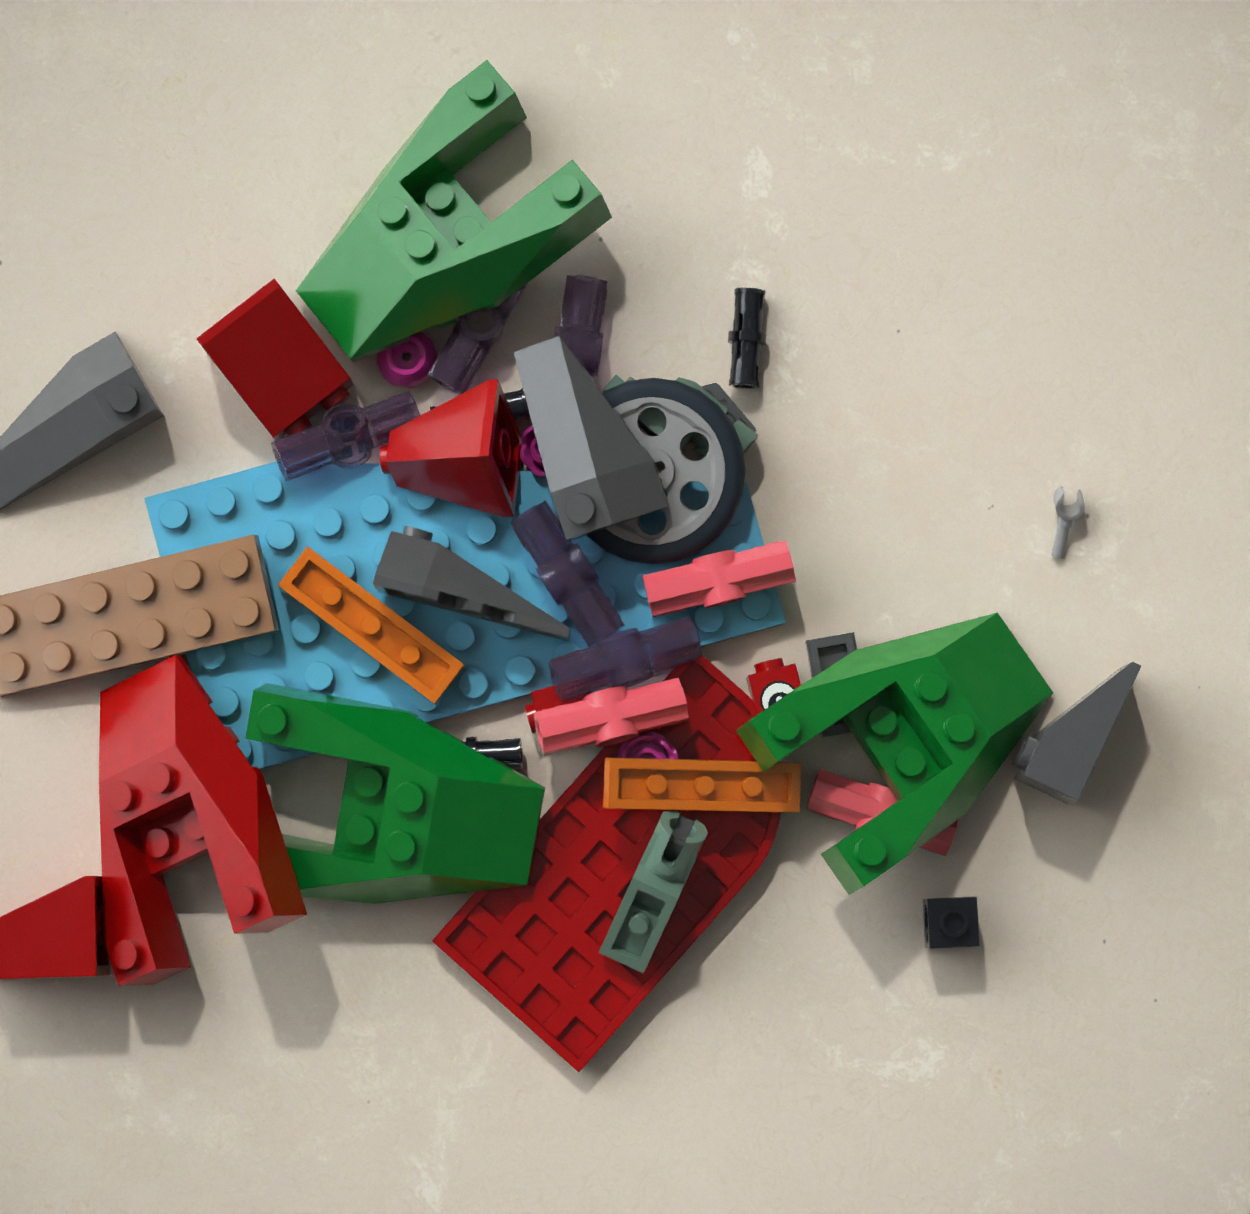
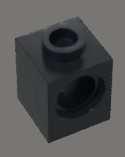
(951, 922)

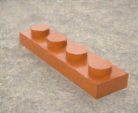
(371, 625)
(701, 785)

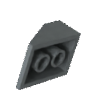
(1068, 747)

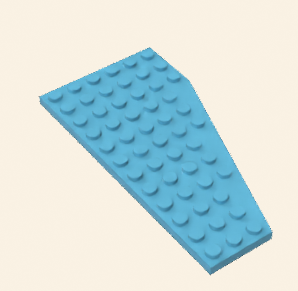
(348, 522)

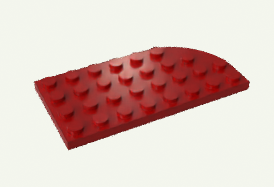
(543, 939)

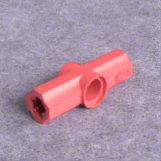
(719, 578)
(611, 716)
(858, 803)

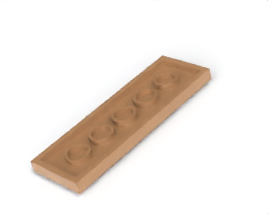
(134, 614)

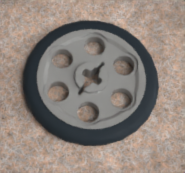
(719, 471)

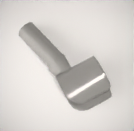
(1066, 515)

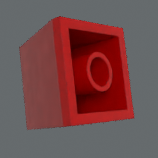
(276, 361)
(56, 934)

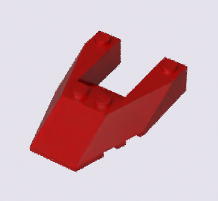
(172, 794)

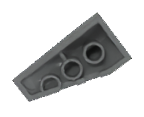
(76, 416)
(587, 451)
(437, 577)

